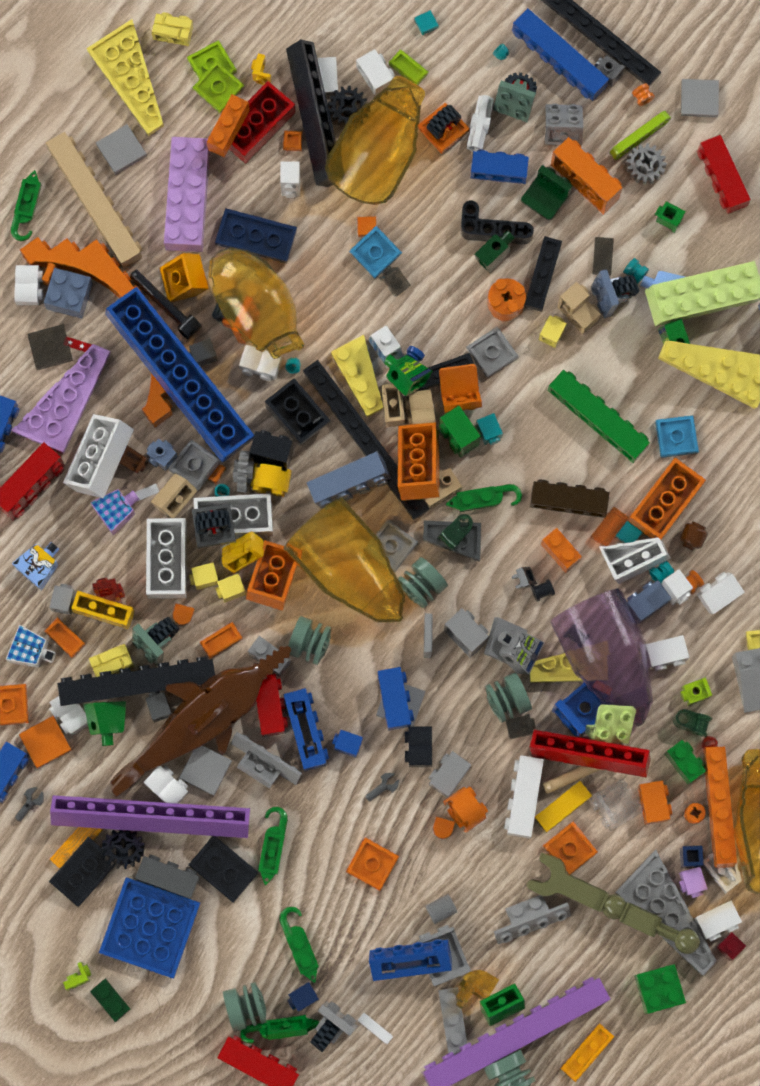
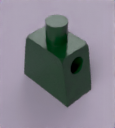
(491, 258)

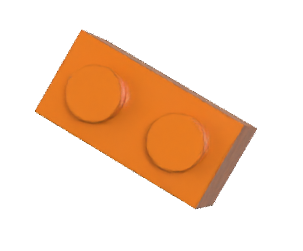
(561, 550)
(654, 802)

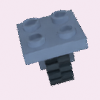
(612, 291)

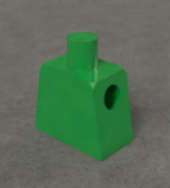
(106, 719)

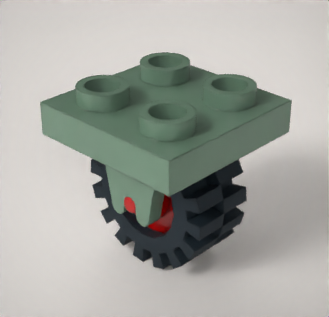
(516, 96)
(154, 639)

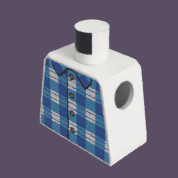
(385, 344)
(29, 649)

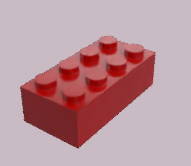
(267, 114)
(29, 481)

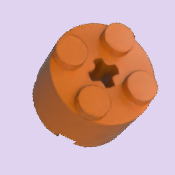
(516, 297)
(466, 809)

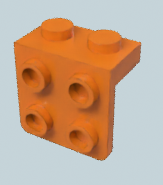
(460, 387)

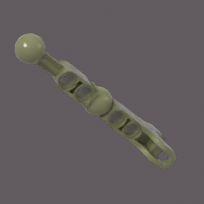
(612, 906)

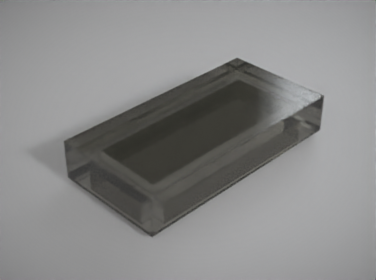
(602, 255)

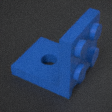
(570, 713)

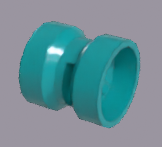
(636, 270)
(661, 572)

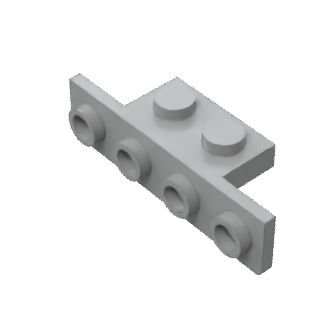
(262, 764)
(529, 917)

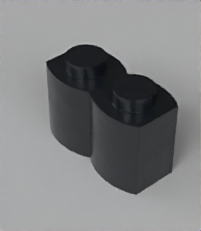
(419, 746)

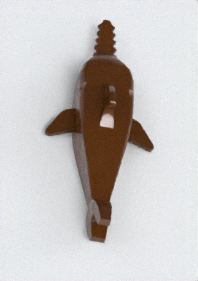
(202, 716)

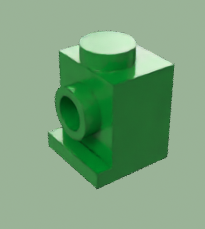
(669, 210)

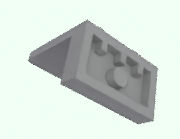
(563, 122)

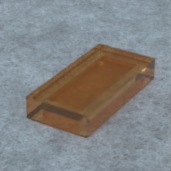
(609, 527)

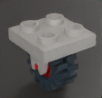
(332, 1026)

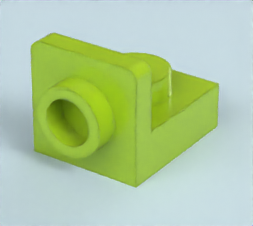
(77, 980)

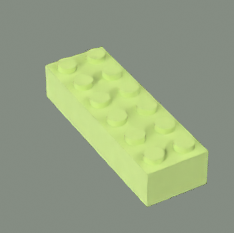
(704, 293)

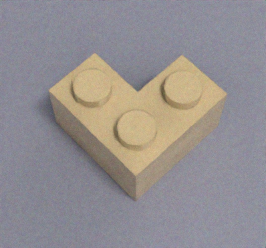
(577, 308)

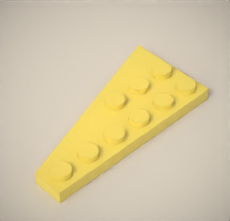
(125, 68)
(723, 369)

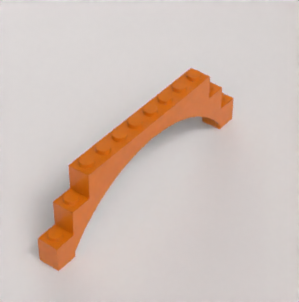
(97, 264)

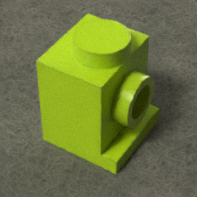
(691, 698)

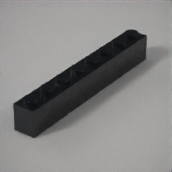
(312, 106)
(133, 682)

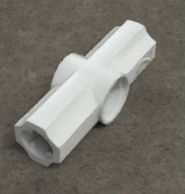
(480, 123)

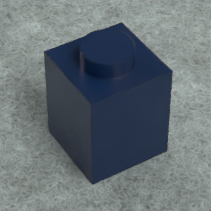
(691, 856)
(302, 997)

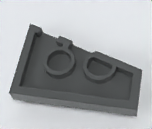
(468, 547)

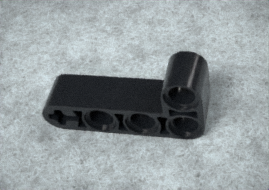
(496, 225)

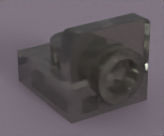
(394, 280)
(520, 726)

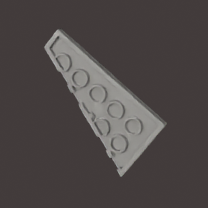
(655, 892)

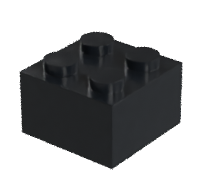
(271, 449)

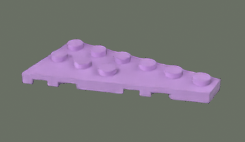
(62, 406)

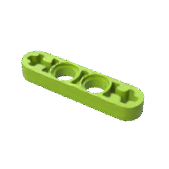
(640, 135)

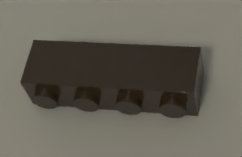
(569, 499)

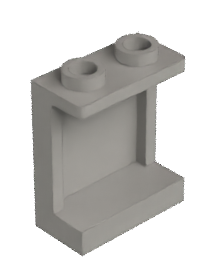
(459, 963)

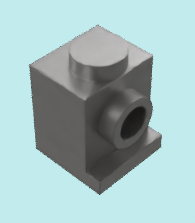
(613, 73)

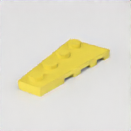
(358, 372)
(553, 670)

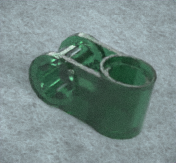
(454, 534)
(696, 722)

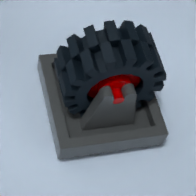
(213, 526)

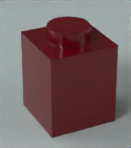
(730, 946)

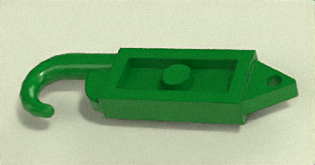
(26, 205)
(483, 497)
(273, 846)
(299, 945)
(281, 1028)

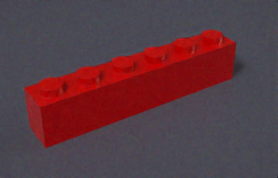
(590, 753)

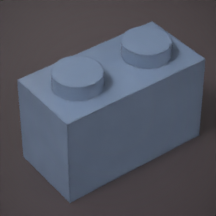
(648, 601)

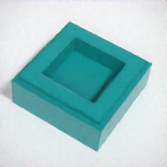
(426, 22)
(628, 533)

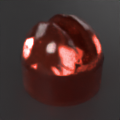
(709, 739)

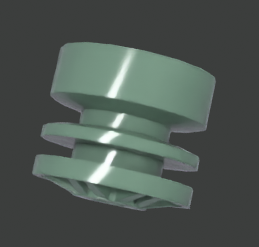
(422, 582)
(309, 640)
(508, 697)
(244, 1006)
(508, 1070)

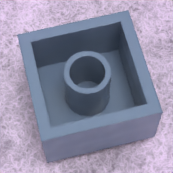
(68, 293)

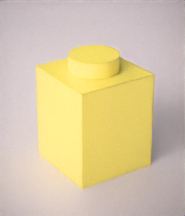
(552, 331)
(204, 576)
(230, 588)

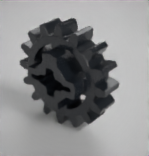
(347, 97)
(123, 848)

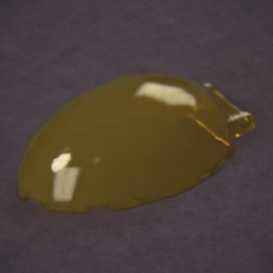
(255, 300)

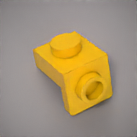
(258, 68)

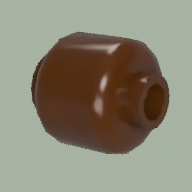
(693, 535)

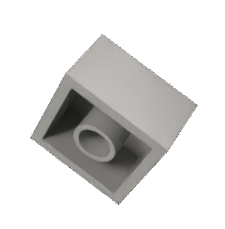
(466, 632)

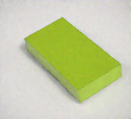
(408, 67)

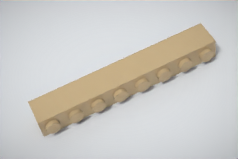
(93, 199)

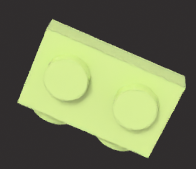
(612, 724)

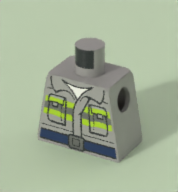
(519, 650)

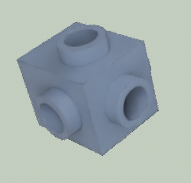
(162, 460)

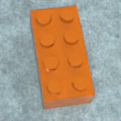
(586, 175)
(418, 461)
(666, 500)

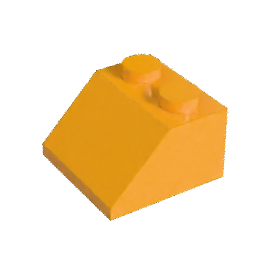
(184, 277)

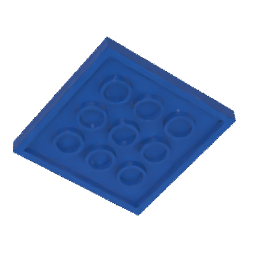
(149, 927)

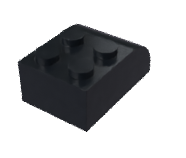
(296, 412)

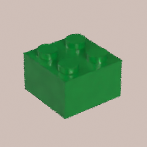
(459, 432)
(660, 989)

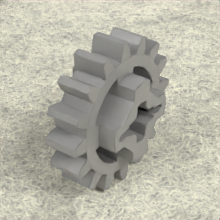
(649, 156)
(243, 471)

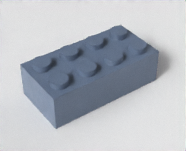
(350, 480)

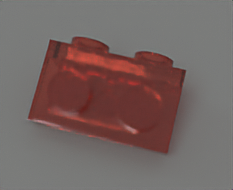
(109, 587)

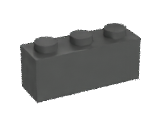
(168, 876)

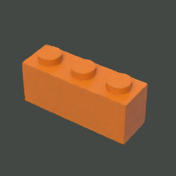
(228, 125)

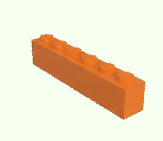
(719, 807)

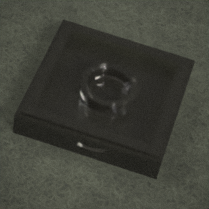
(50, 347)

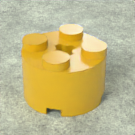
(271, 479)

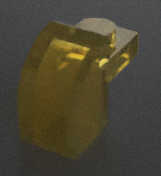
(477, 983)

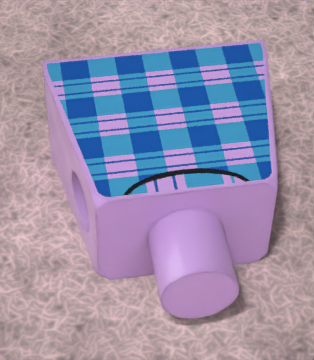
(115, 509)

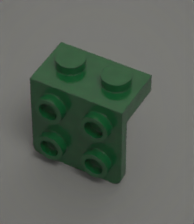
(547, 193)

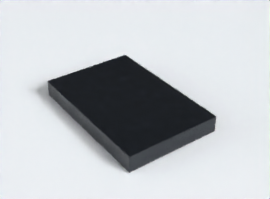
(223, 868)
(81, 872)

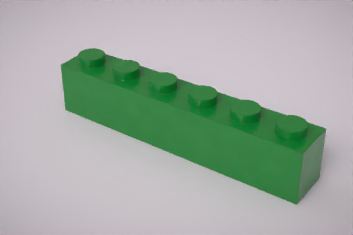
(598, 416)

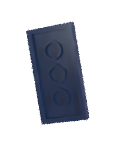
(256, 234)

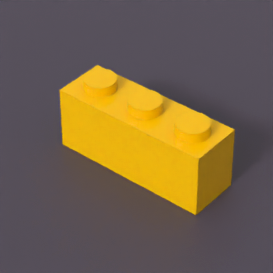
(103, 610)

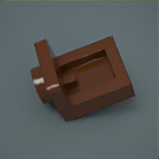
(133, 460)

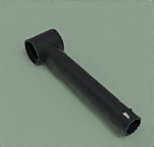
(187, 325)

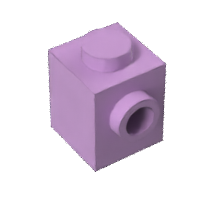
(692, 882)

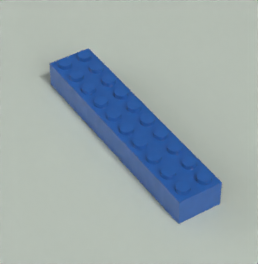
(179, 374)

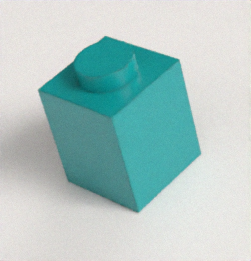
(489, 429)

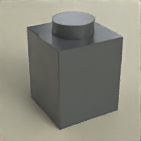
(203, 352)
(158, 706)

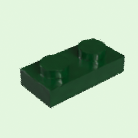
(110, 1000)

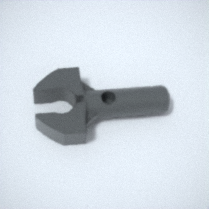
(382, 787)
(29, 803)

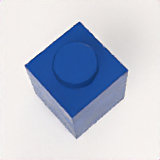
(347, 743)

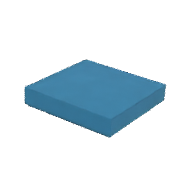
(375, 252)
(676, 436)

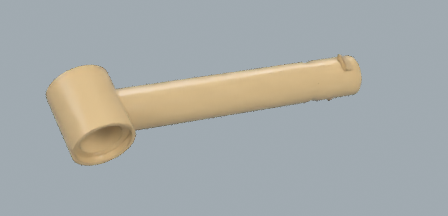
(568, 777)

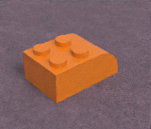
(272, 577)

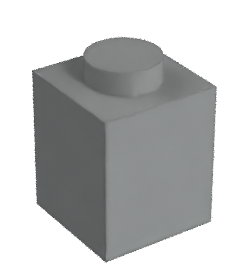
(62, 599)

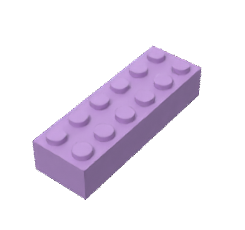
(187, 194)

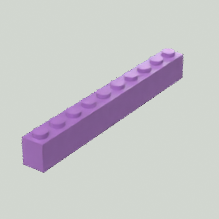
(150, 816)
(518, 1034)

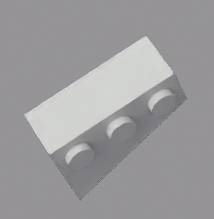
(634, 558)

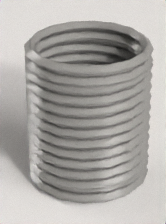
(441, 909)

